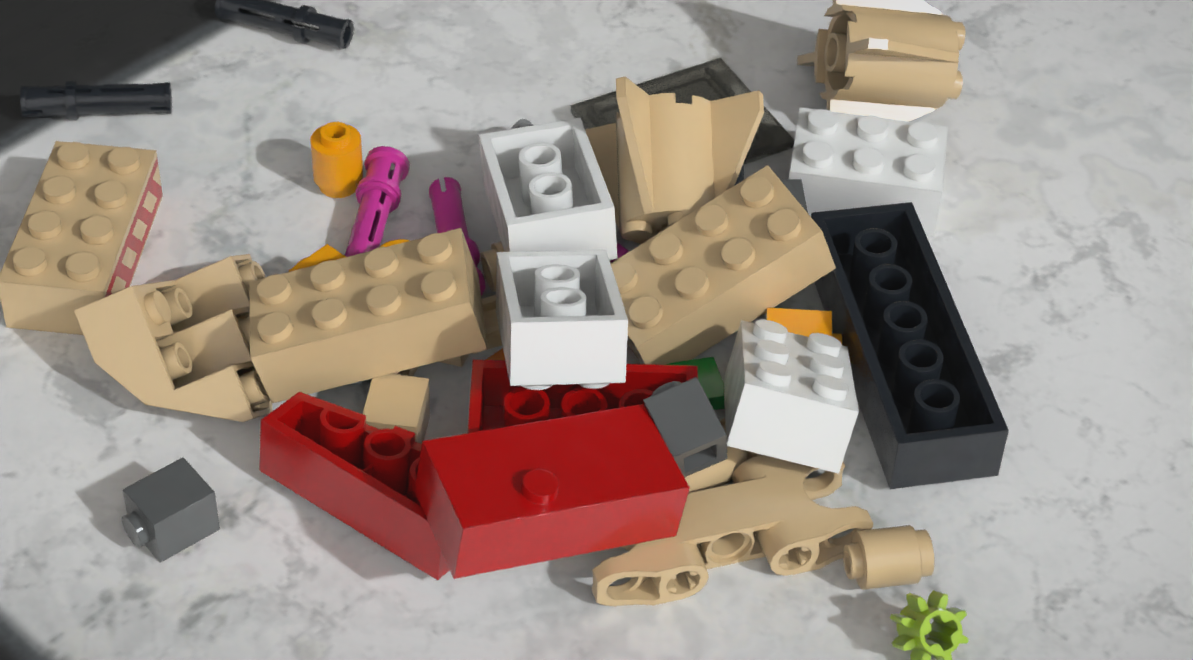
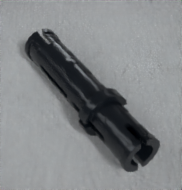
(330, 30)
(106, 99)

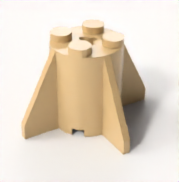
(887, 58)
(671, 155)

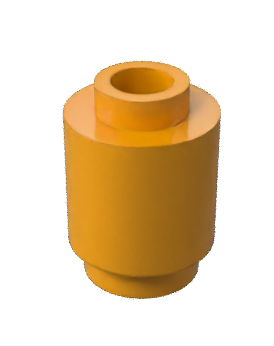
(337, 159)

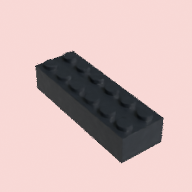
(908, 349)

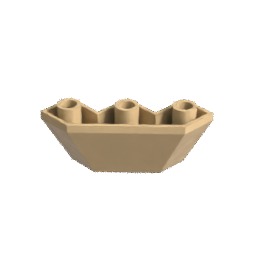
(183, 341)

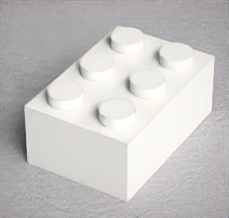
(869, 162)
(547, 189)
(561, 319)
(789, 395)

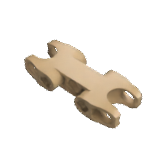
(758, 516)

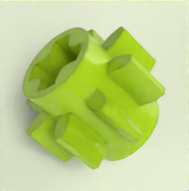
(914, 624)

